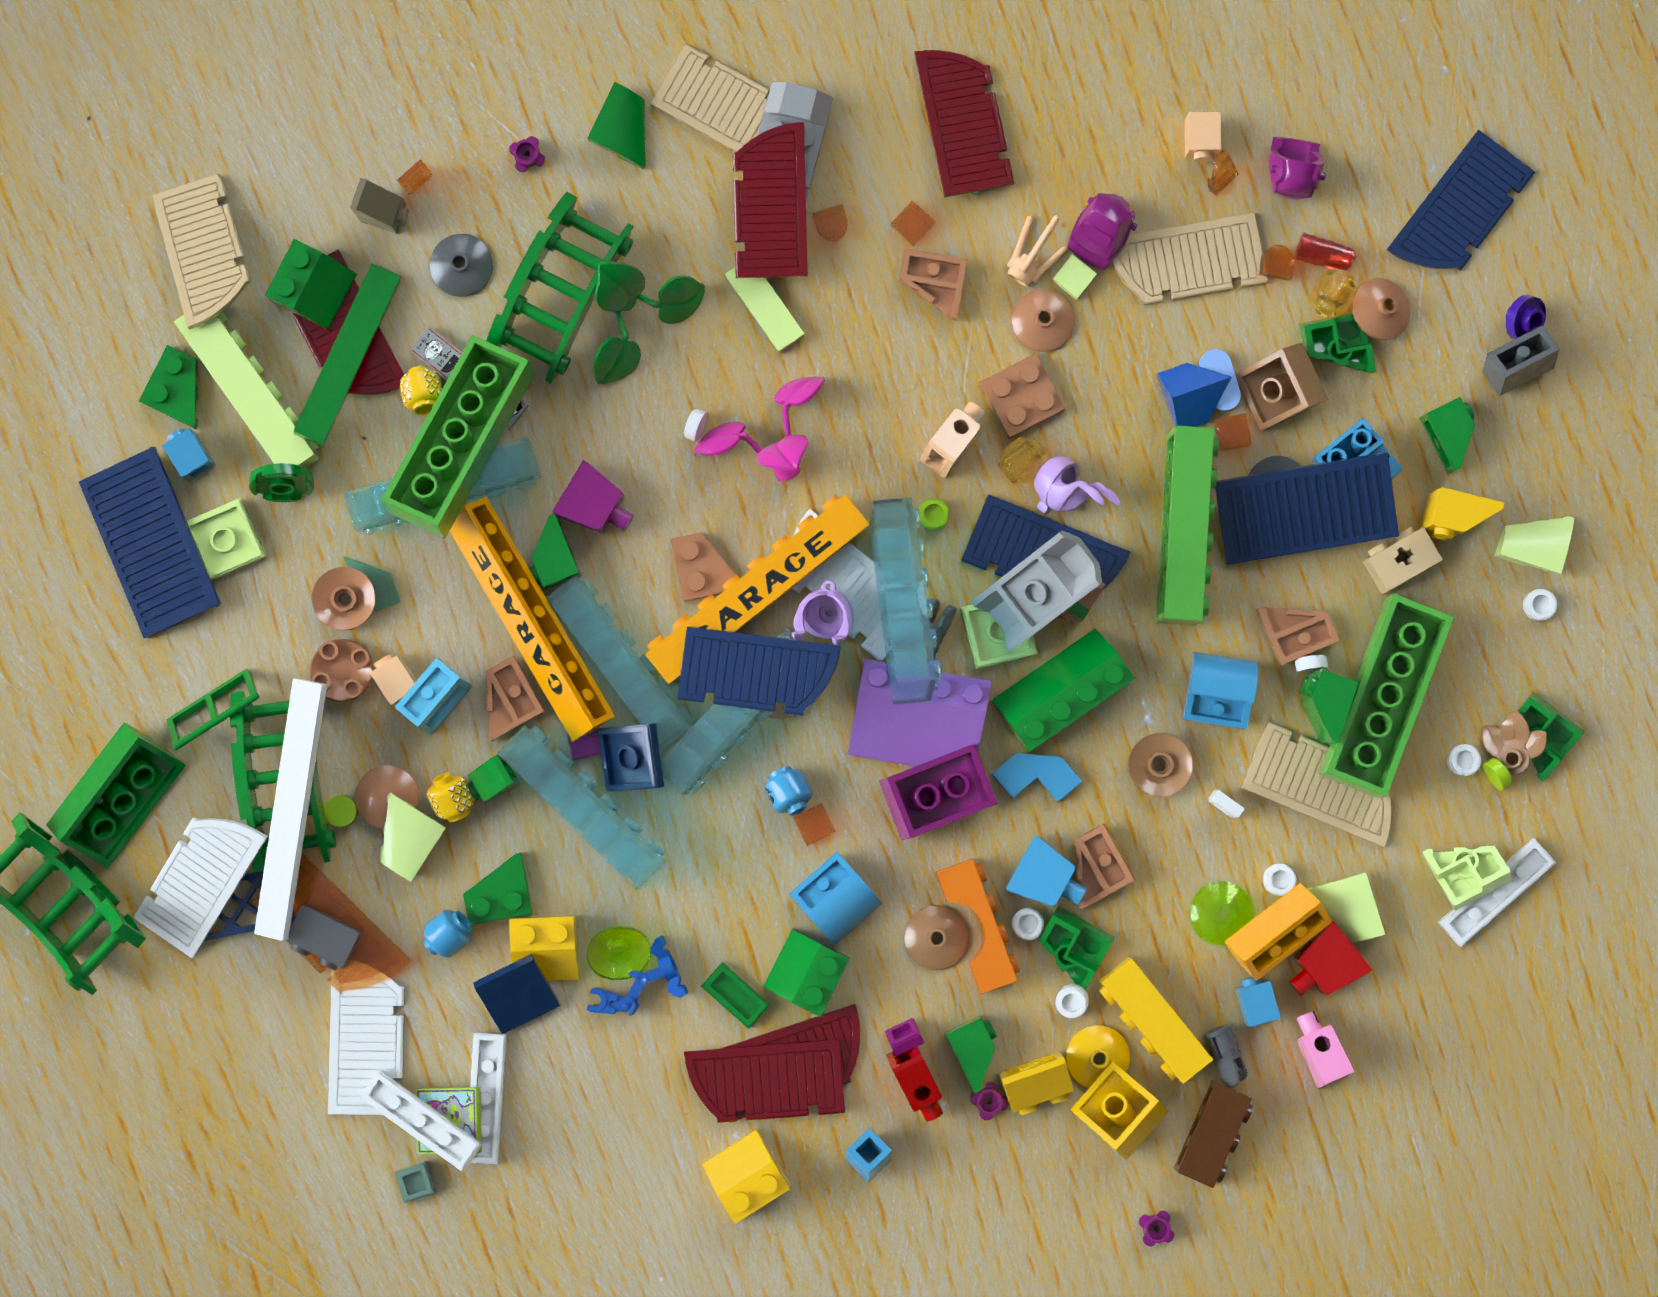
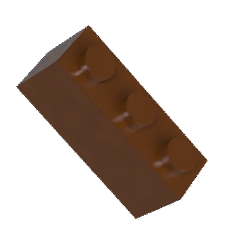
(1213, 1134)

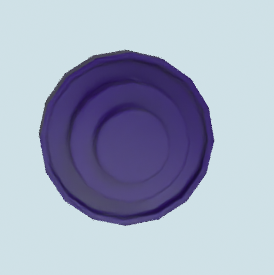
(1525, 315)

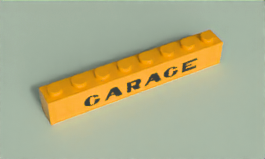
(765, 582)
(530, 619)

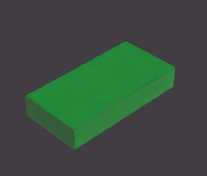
(735, 995)

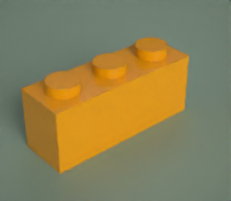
(1278, 931)

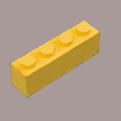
(1155, 1020)

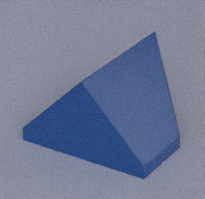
(1192, 393)

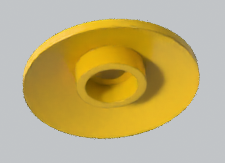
(1088, 1043)

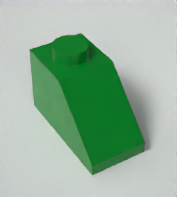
(1450, 432)
(553, 556)
(492, 779)
(973, 1049)

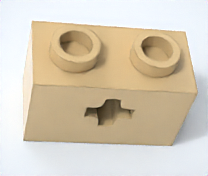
(1420, 556)

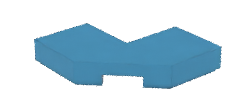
(1049, 770)

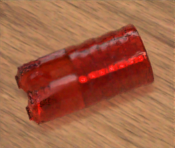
(1324, 252)

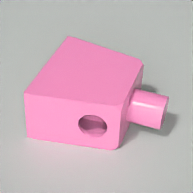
(1325, 1065)

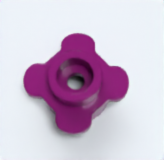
(526, 145)
(998, 1102)
(1164, 1234)

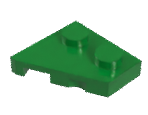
(174, 387)
(500, 894)

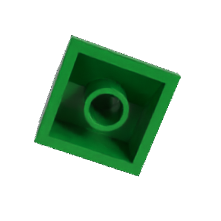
(310, 284)
(1327, 703)
(806, 972)

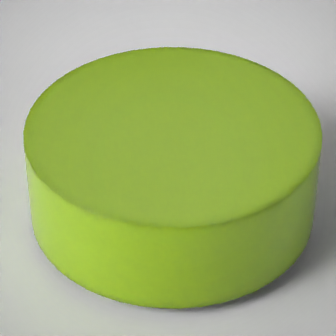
(933, 514)
(1497, 774)
(341, 811)

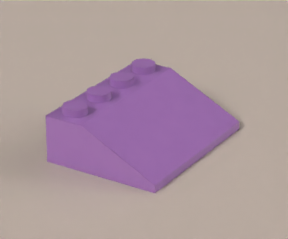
(916, 730)

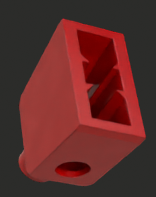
(1328, 962)
(912, 1073)

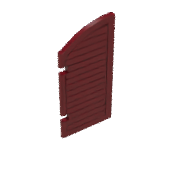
(963, 122)
(771, 204)
(379, 369)
(837, 1024)
(768, 1079)

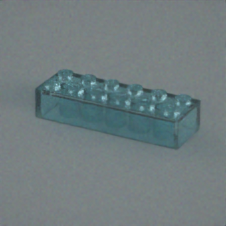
(902, 601)
(582, 806)

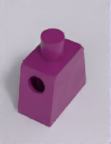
(592, 501)

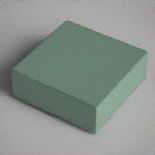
(415, 1182)

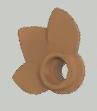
(1516, 738)

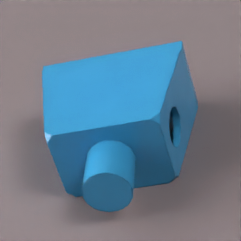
(1045, 876)

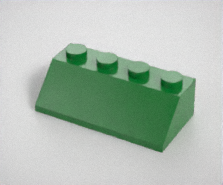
(1062, 690)
(115, 795)

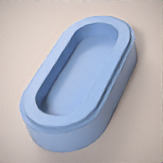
(1220, 362)

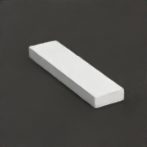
(1525, 868)
(489, 1074)
(421, 1121)

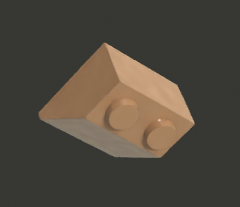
(1281, 386)

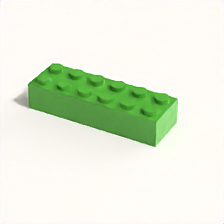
(458, 436)
(1185, 525)
(1388, 695)

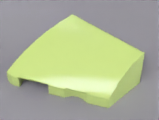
(1537, 543)
(407, 837)
(1468, 873)
(1351, 907)

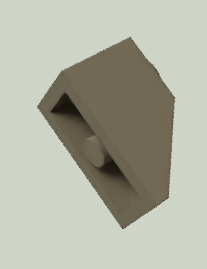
(379, 207)

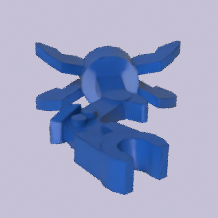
(667, 968)

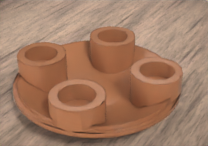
(344, 668)
(374, 788)

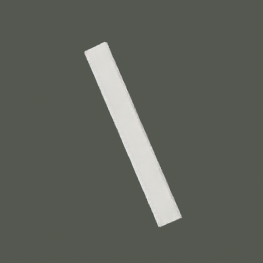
(290, 809)

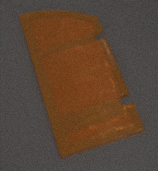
(376, 955)

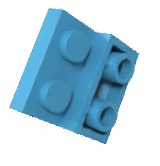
(1357, 442)
(1220, 690)
(835, 898)

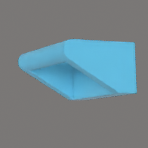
(433, 696)

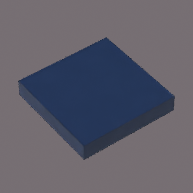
(630, 757)
(516, 994)

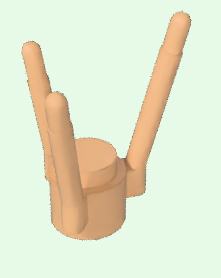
(1024, 269)

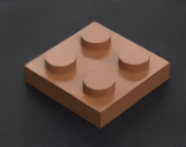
(1022, 396)

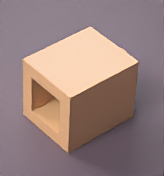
(1202, 135)
(393, 678)

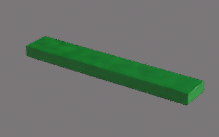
(347, 355)

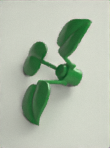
(617, 291)

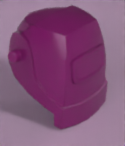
(1295, 167)
(1102, 230)

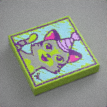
(457, 1104)

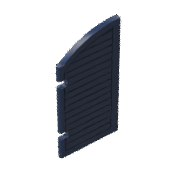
(1462, 206)
(1011, 534)
(754, 670)

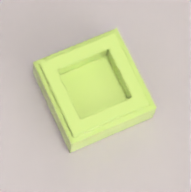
(1074, 277)

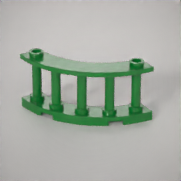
(531, 270)
(248, 780)
(83, 883)

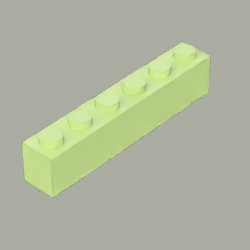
(248, 391)

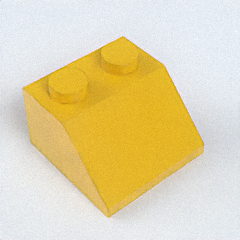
(1455, 512)
(550, 941)
(1036, 1083)
(1119, 1110)
(746, 1176)

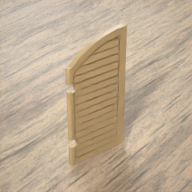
(712, 99)
(201, 248)
(1192, 258)
(1291, 778)

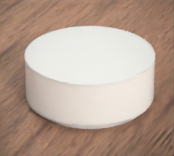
(695, 425)
(1540, 604)
(1311, 663)
(1464, 760)
(1279, 879)
(1027, 923)
(1072, 1001)

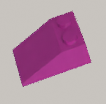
(937, 792)

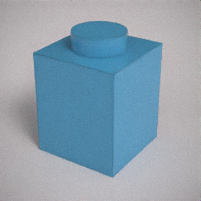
(188, 454)
(1257, 1001)
(868, 1155)

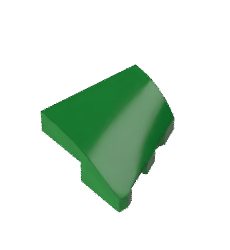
(622, 126)
(1338, 342)
(1560, 731)
(1075, 945)

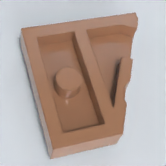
(935, 279)
(699, 567)
(1296, 631)
(509, 698)
(1100, 865)

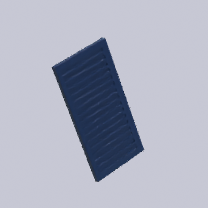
(1307, 508)
(149, 542)

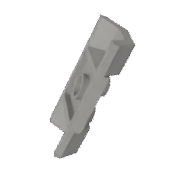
(794, 104)
(1041, 587)

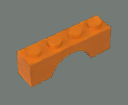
(991, 964)

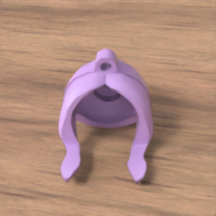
(1060, 490)
(814, 618)

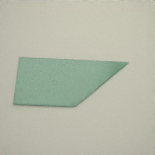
(382, 581)

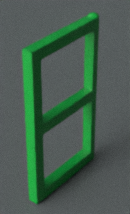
(209, 700)

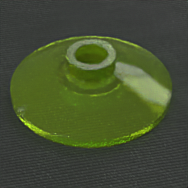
(1205, 908)
(617, 962)

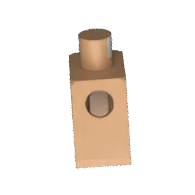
(952, 439)

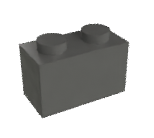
(1520, 360)
(324, 936)

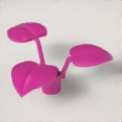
(782, 456)

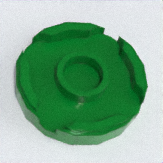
(281, 482)

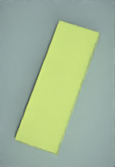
(767, 310)

